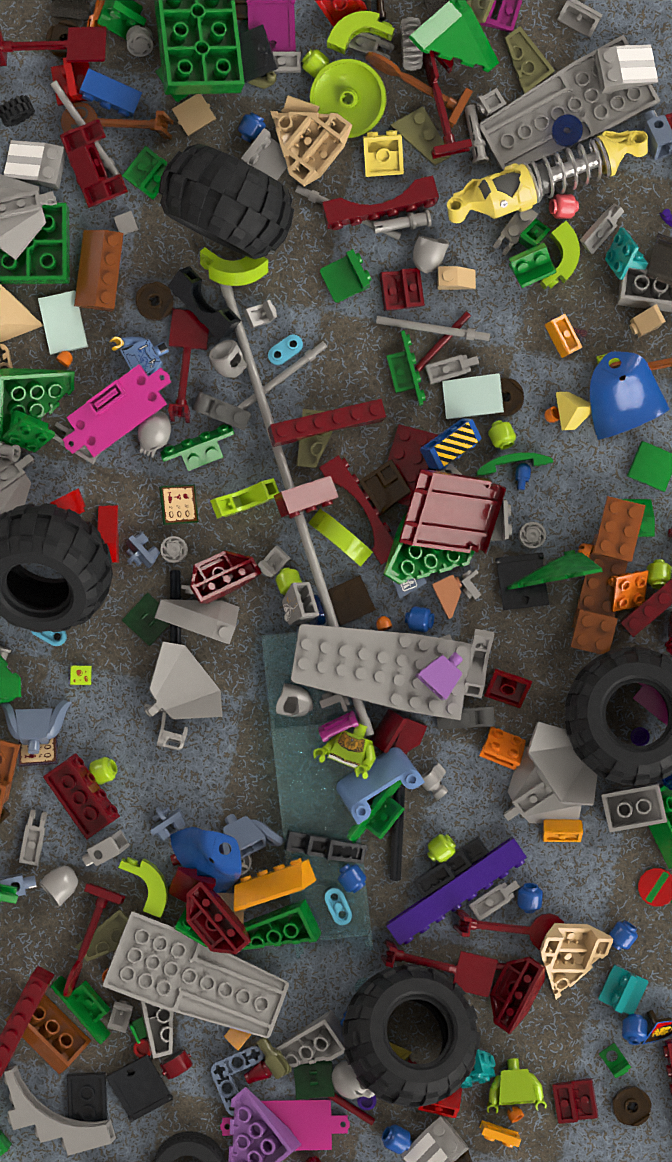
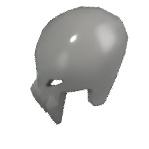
(154, 433)
(346, 1084)

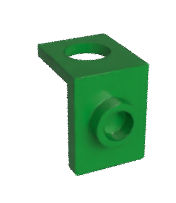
(138, 1029)
(620, 1065)

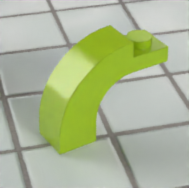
(356, 24)
(569, 247)
(233, 272)
(245, 499)
(340, 537)
(155, 882)

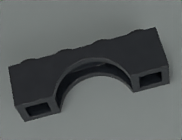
(187, 287)

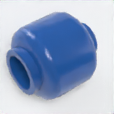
(251, 126)
(419, 619)
(352, 878)
(529, 897)
(623, 935)
(634, 1029)
(396, 1139)

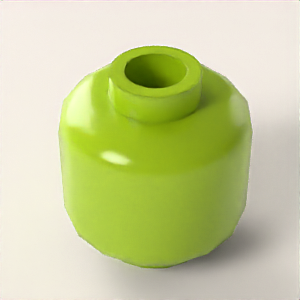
(314, 62)
(502, 435)
(658, 573)
(286, 578)
(103, 770)
(441, 848)

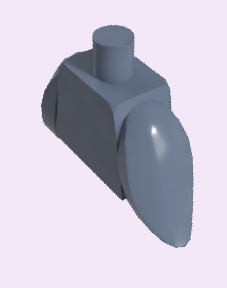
(35, 725)
(250, 835)

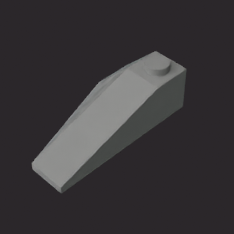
(210, 619)
(314, 1042)

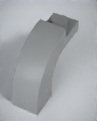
(478, 662)

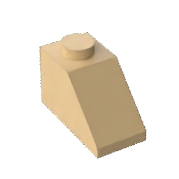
(455, 278)
(647, 321)

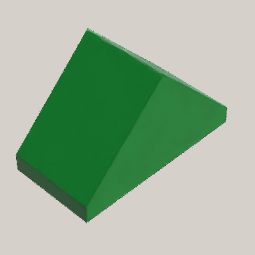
(533, 234)

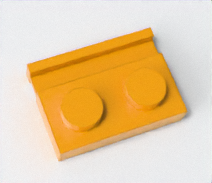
(492, 1131)

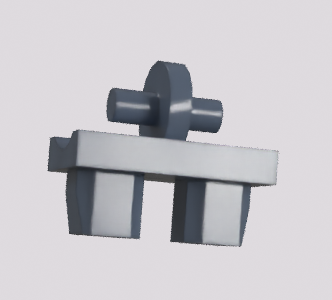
(138, 553)
(160, 827)

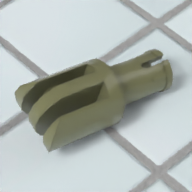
(274, 1059)

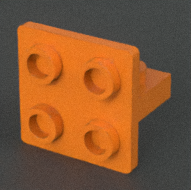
(503, 748)

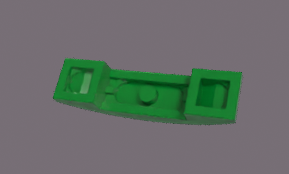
(536, 459)

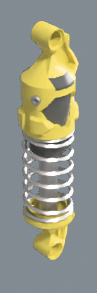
(525, 184)

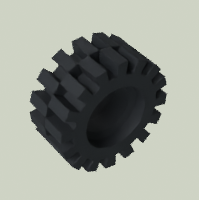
(16, 110)

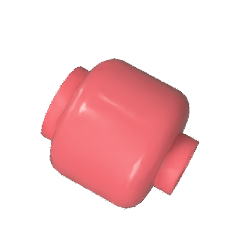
(563, 206)

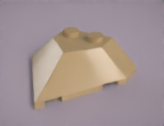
(310, 142)
(14, 317)
(570, 952)

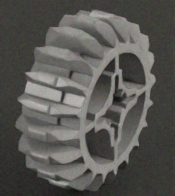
(411, 55)

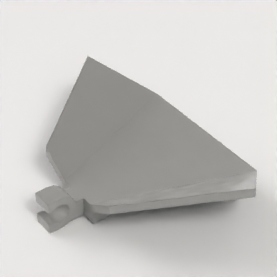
(20, 214)
(14, 483)
(182, 686)
(560, 766)
(533, 798)

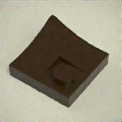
(385, 486)
(351, 600)

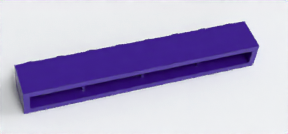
(462, 887)

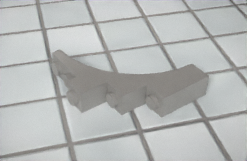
(28, 1110)

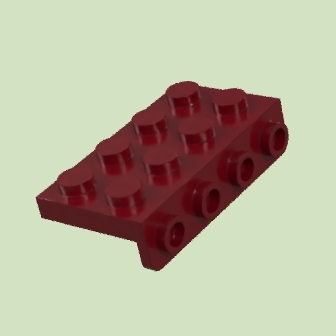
(407, 455)
(81, 796)

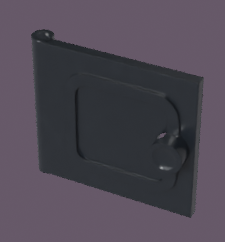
(252, 45)
(514, 568)
(142, 1090)

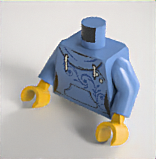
(141, 351)

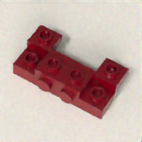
(88, 165)

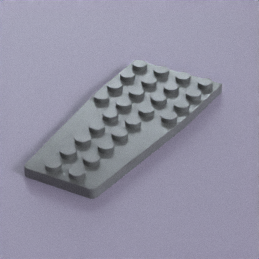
(524, 126)
(377, 667)
(187, 978)

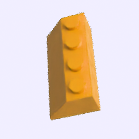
(273, 884)

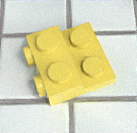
(383, 154)

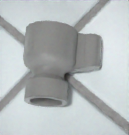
(432, 781)

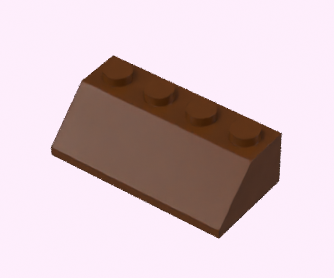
(98, 269)
(54, 1036)

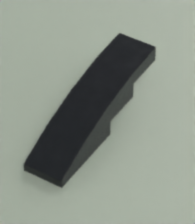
(325, 846)
(447, 870)

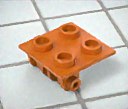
(629, 590)

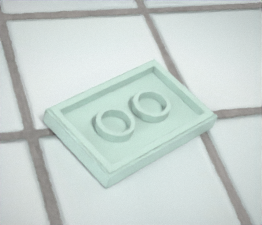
(62, 323)
(472, 396)

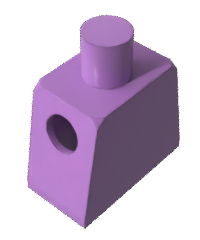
(441, 675)

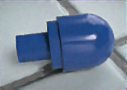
(522, 475)

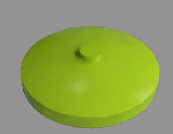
(352, 92)

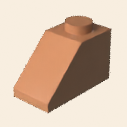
(448, 593)

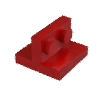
(338, 9)
(70, 78)

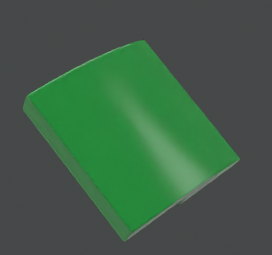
(146, 172)
(651, 466)

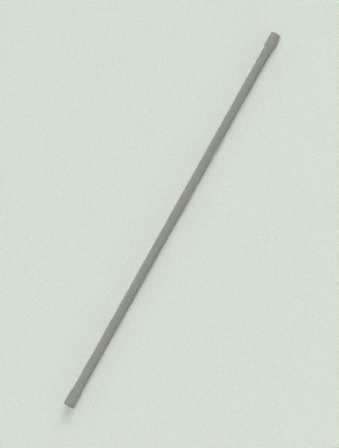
(228, 295)

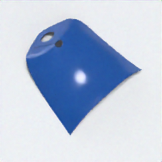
(626, 403)
(196, 846)

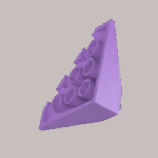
(258, 1132)

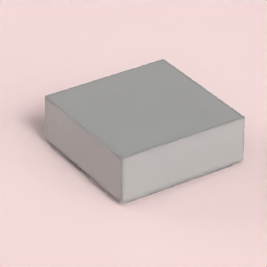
(126, 223)

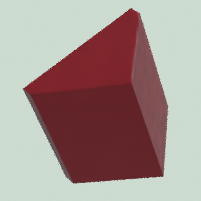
(507, 688)

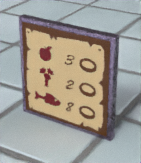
(47, 755)

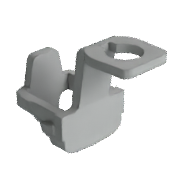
(165, 736)

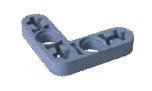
(230, 1070)

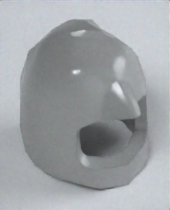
(429, 253)
(227, 359)
(294, 701)
(59, 884)

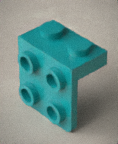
(483, 1070)

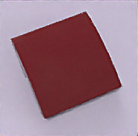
(401, 289)
(388, 730)
(185, 880)
(575, 1100)

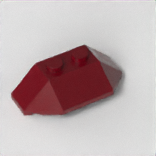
(222, 575)
(215, 921)
(516, 992)

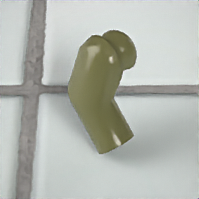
(264, 82)

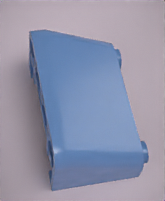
(384, 772)

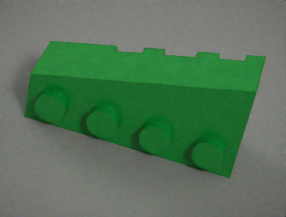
(283, 926)

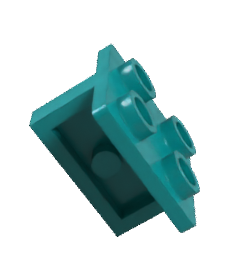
(624, 254)
(623, 990)

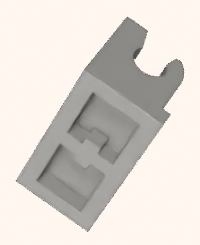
(580, 17)

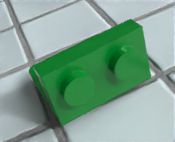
(346, 277)

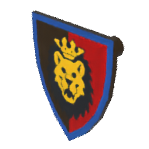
(660, 1030)

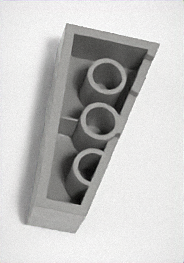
(643, 292)
(158, 1028)

